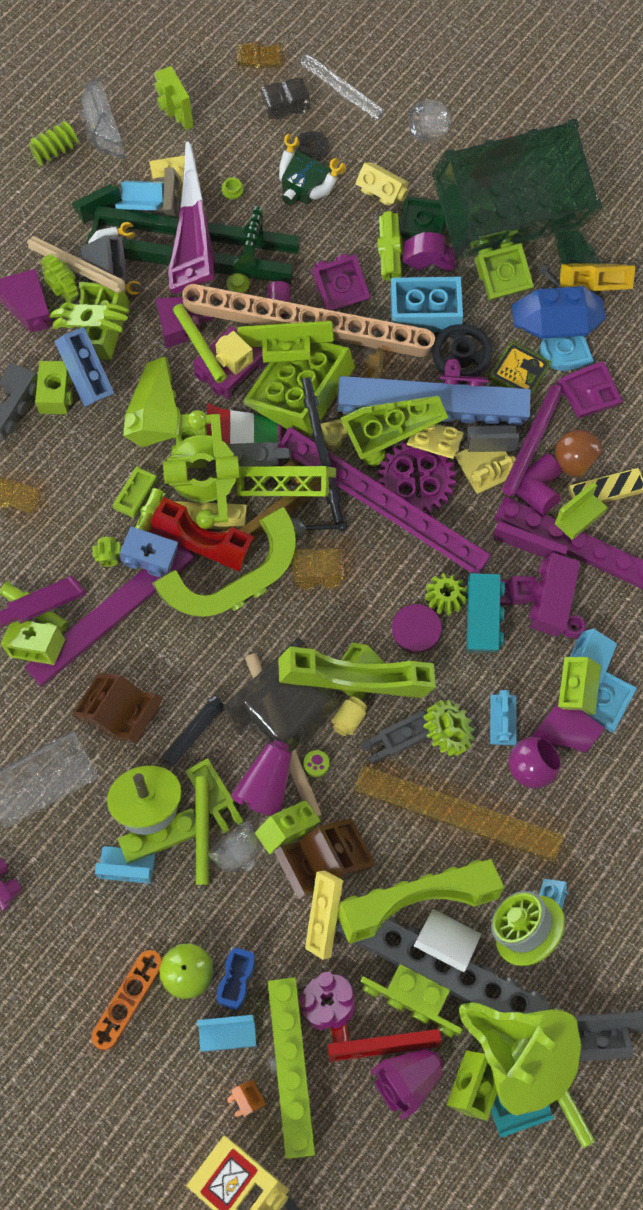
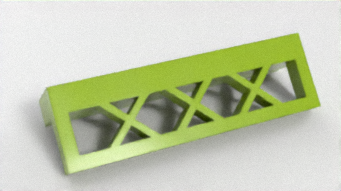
(287, 473)

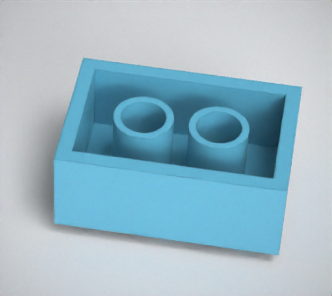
(426, 302)

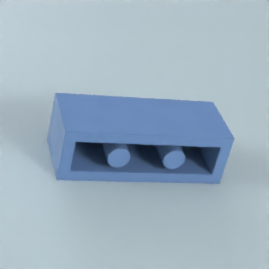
(84, 366)

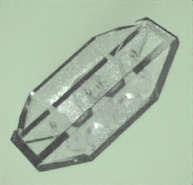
(100, 120)

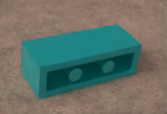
(484, 613)

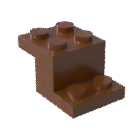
(117, 707)
(328, 847)

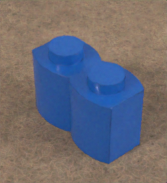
(239, 971)

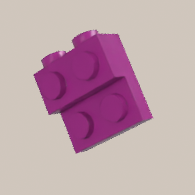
(340, 282)

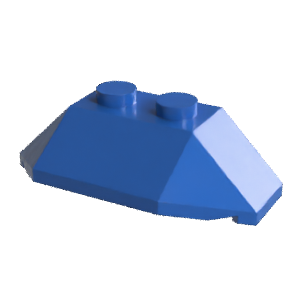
(559, 312)

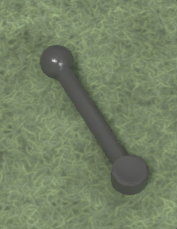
(543, 270)

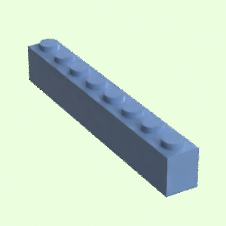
(459, 401)

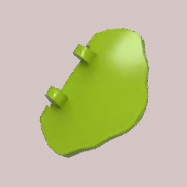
(529, 1053)

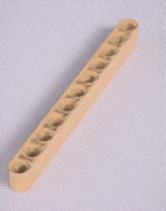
(299, 312)

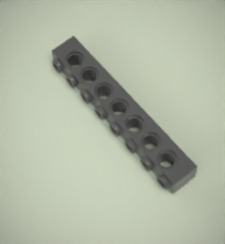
(482, 975)

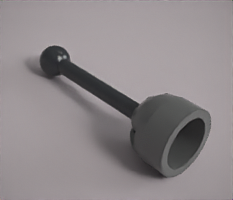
(300, 527)

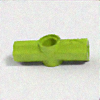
(390, 246)

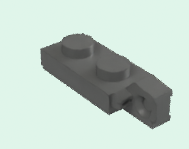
(259, 454)

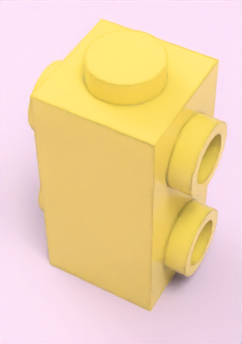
(382, 183)

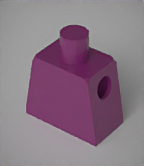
(171, 327)

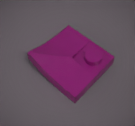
(590, 390)

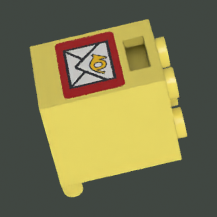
(230, 1176)

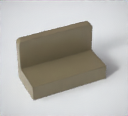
(171, 195)

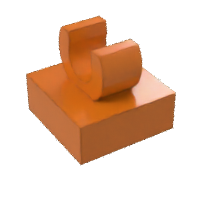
(247, 1097)

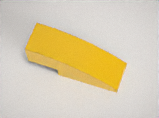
(597, 276)

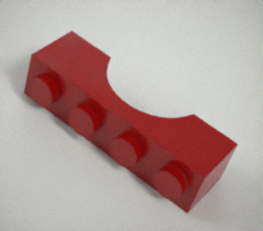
(227, 547)

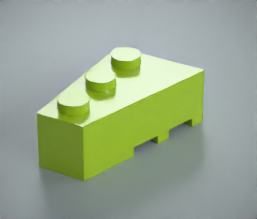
(97, 294)

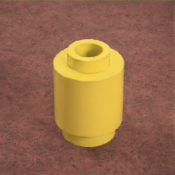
(349, 716)

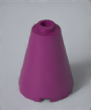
(266, 780)

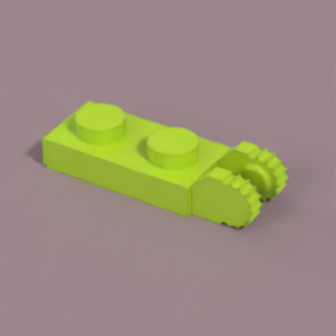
(218, 795)

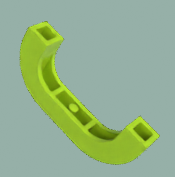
(281, 551)

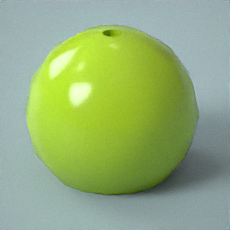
(188, 982)

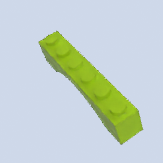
(314, 669)
(471, 884)
(291, 1068)

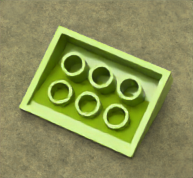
(280, 390)

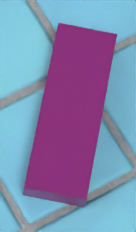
(527, 541)

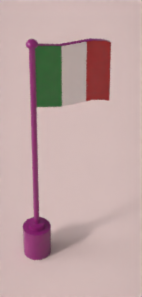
(250, 427)

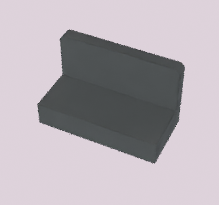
(492, 438)

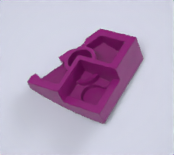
(569, 729)

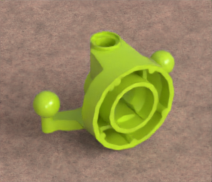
(206, 448)

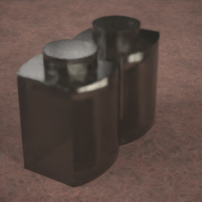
(285, 98)

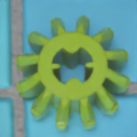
(452, 587)

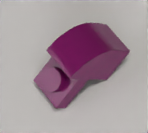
(428, 249)

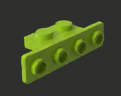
(287, 341)
(416, 994)

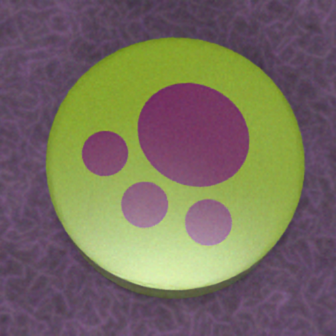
(316, 763)

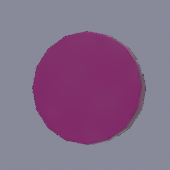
(416, 628)

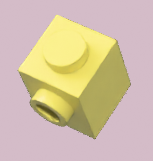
(233, 352)

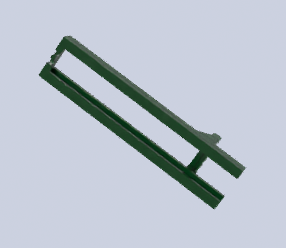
(249, 236)

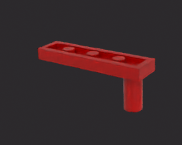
(344, 1049)

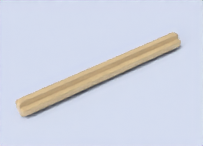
(78, 265)

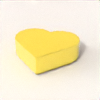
(333, 433)

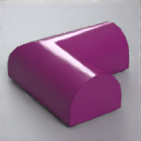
(534, 484)

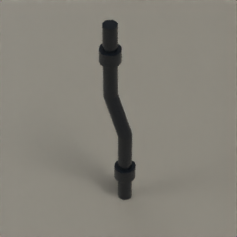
(311, 402)

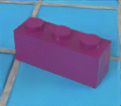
(554, 594)

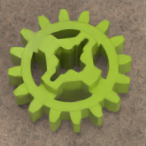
(59, 278)
(449, 728)

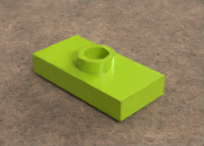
(135, 492)

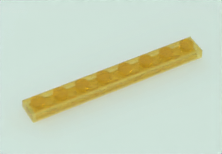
(458, 813)

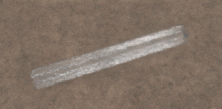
(342, 86)

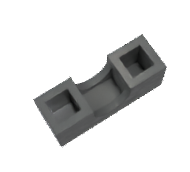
(21, 387)

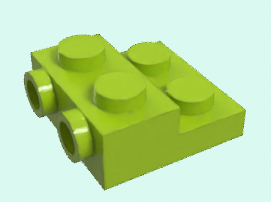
(173, 97)
(504, 270)

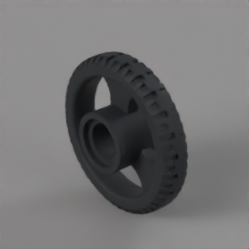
(462, 342)

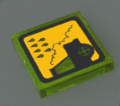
(519, 369)

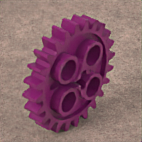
(438, 476)

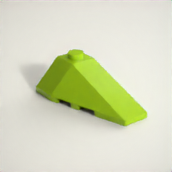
(153, 411)
(386, 424)

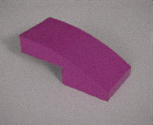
(518, 590)

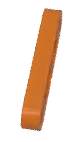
(130, 1001)

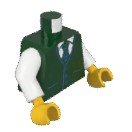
(304, 177)

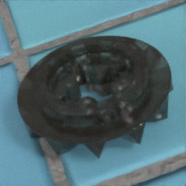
(319, 141)

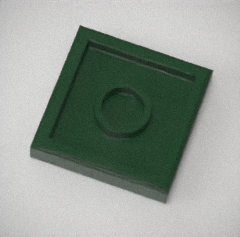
(421, 216)

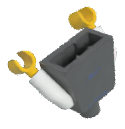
(107, 252)

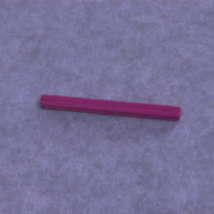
(532, 440)

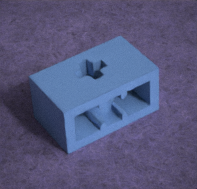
(139, 543)

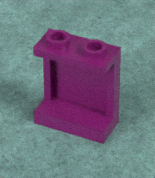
(224, 388)

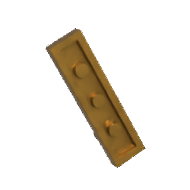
(290, 504)

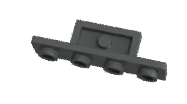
(608, 1035)

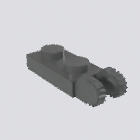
(398, 737)

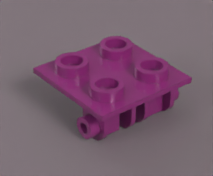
(452, 375)

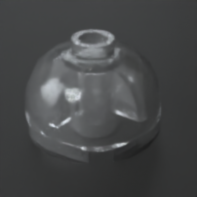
(237, 849)

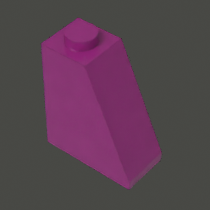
(25, 300)

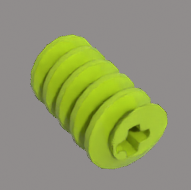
(52, 142)

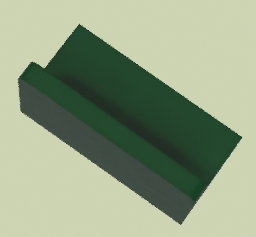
(105, 196)

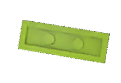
(140, 846)

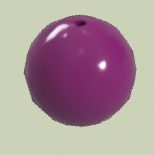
(534, 762)

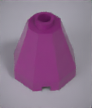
(407, 1080)

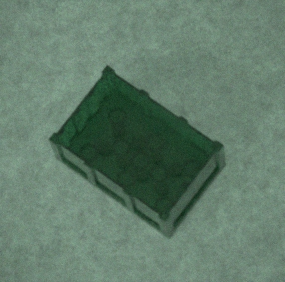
(515, 189)

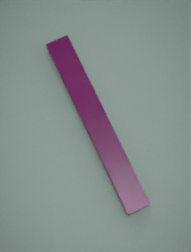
(104, 619)

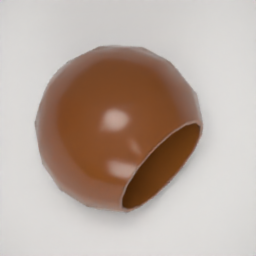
(577, 452)

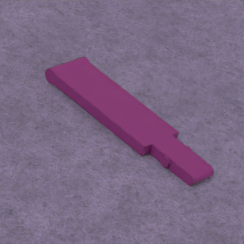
(41, 601)

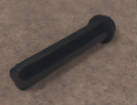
(193, 730)

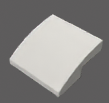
(448, 940)

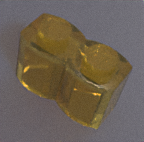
(317, 568)

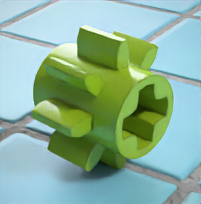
(107, 551)

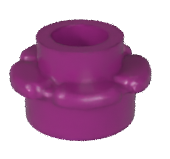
(580, 625)

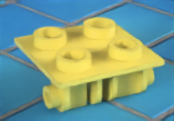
(438, 440)
(485, 468)

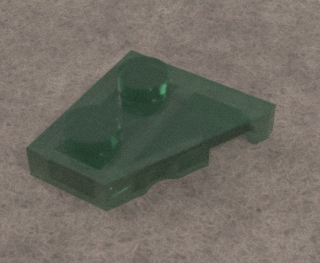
(574, 249)

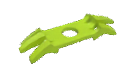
(101, 314)

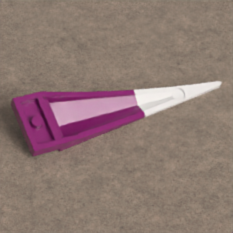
(192, 251)

